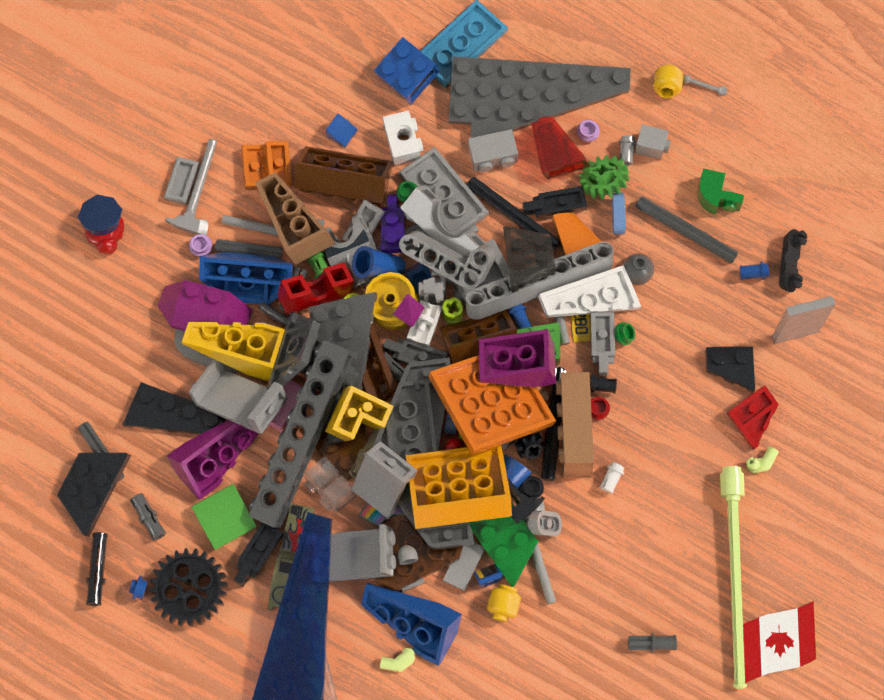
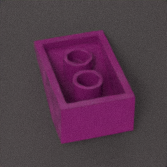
(518, 359)

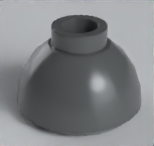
(639, 268)

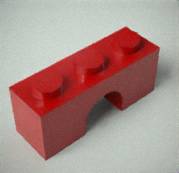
(331, 285)

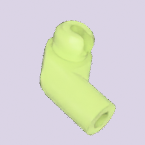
(762, 464)
(400, 663)

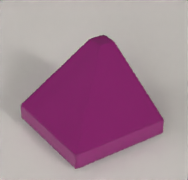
(409, 310)

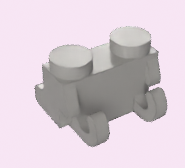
(433, 290)

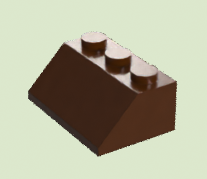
(463, 337)

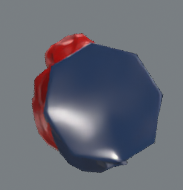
(102, 222)

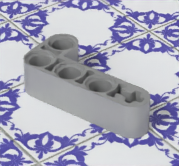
(444, 255)

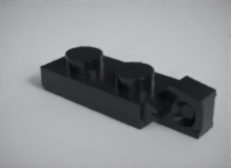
(556, 202)
(257, 553)

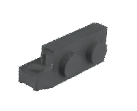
(409, 351)

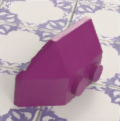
(201, 303)

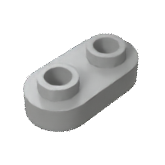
(545, 523)

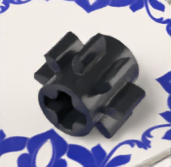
(530, 445)

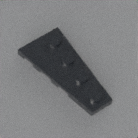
(166, 411)

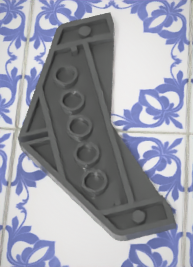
(416, 429)

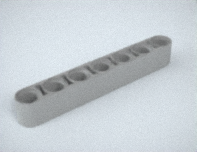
(569, 269)

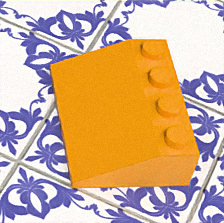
(459, 487)

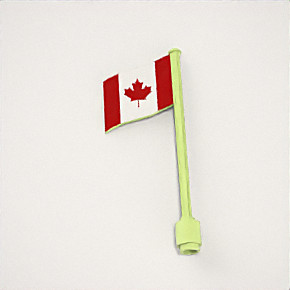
(773, 640)

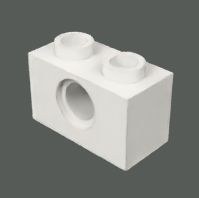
(399, 125)

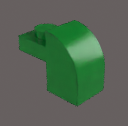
(712, 196)

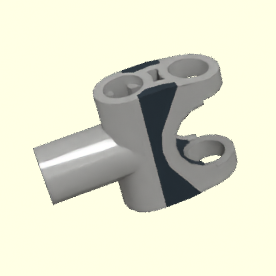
(345, 251)

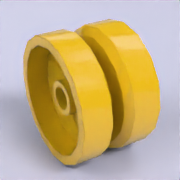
(390, 287)

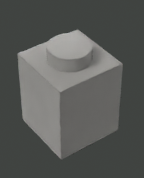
(652, 142)

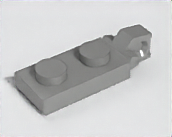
(602, 341)

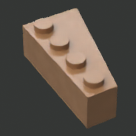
(295, 224)
(576, 424)

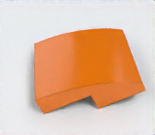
(264, 160)

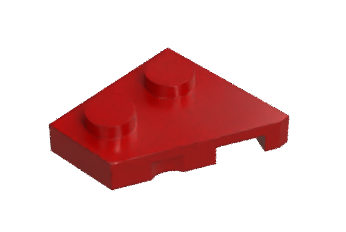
(754, 415)

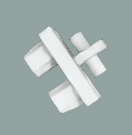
(426, 324)

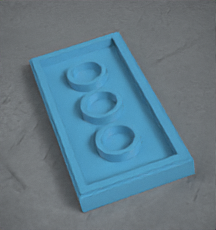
(466, 36)

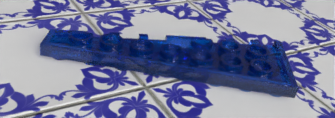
(297, 645)

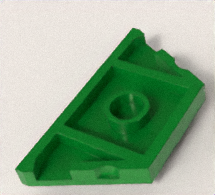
(507, 544)

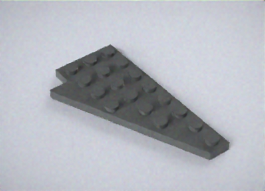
(513, 93)

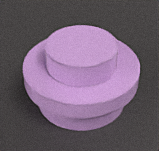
(588, 131)
(200, 245)

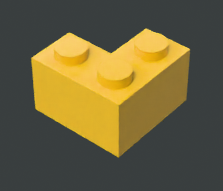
(357, 408)

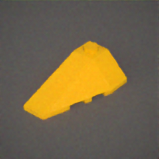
(242, 347)

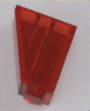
(555, 149)

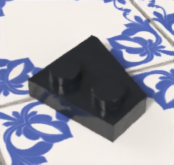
(732, 364)

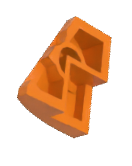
(573, 233)

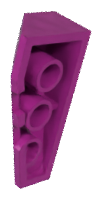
(209, 456)

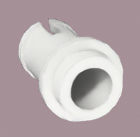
(612, 477)

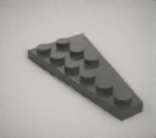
(347, 325)

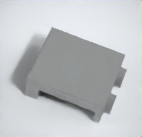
(498, 271)
(383, 479)

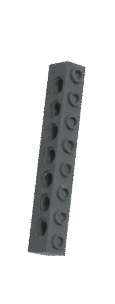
(322, 404)

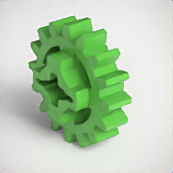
(604, 177)

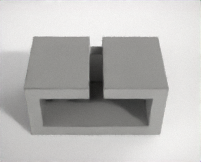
(493, 150)

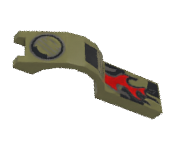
(284, 561)

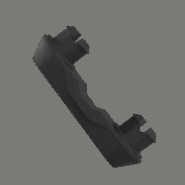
(789, 277)

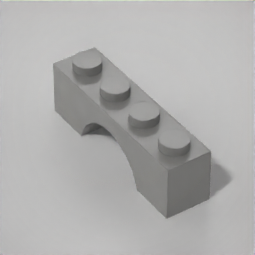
(424, 208)

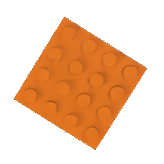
(488, 411)

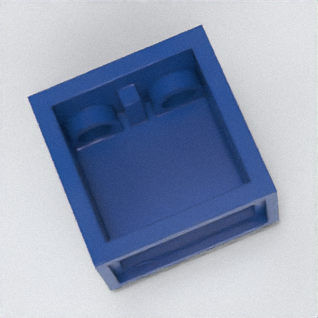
(405, 69)

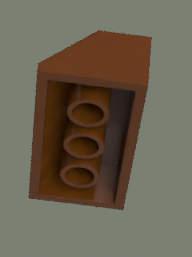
(342, 175)

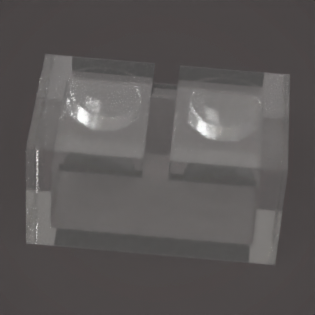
(329, 485)

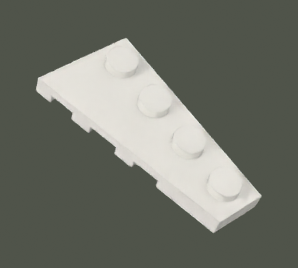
(599, 293)

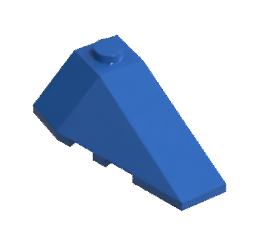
(421, 622)

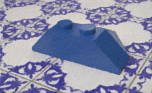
(246, 276)

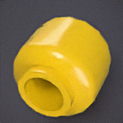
(668, 81)
(504, 603)

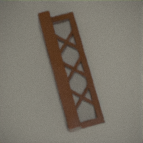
(376, 375)

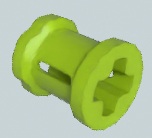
(448, 306)

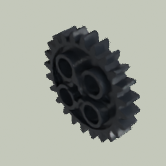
(178, 606)

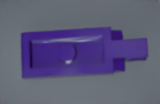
(392, 226)

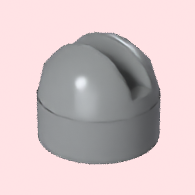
(407, 555)

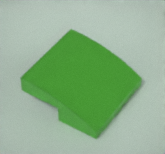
(223, 516)

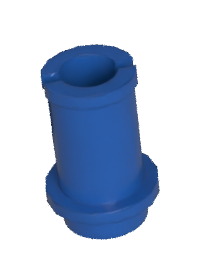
(754, 271)
(519, 316)

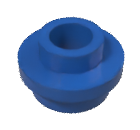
(138, 588)

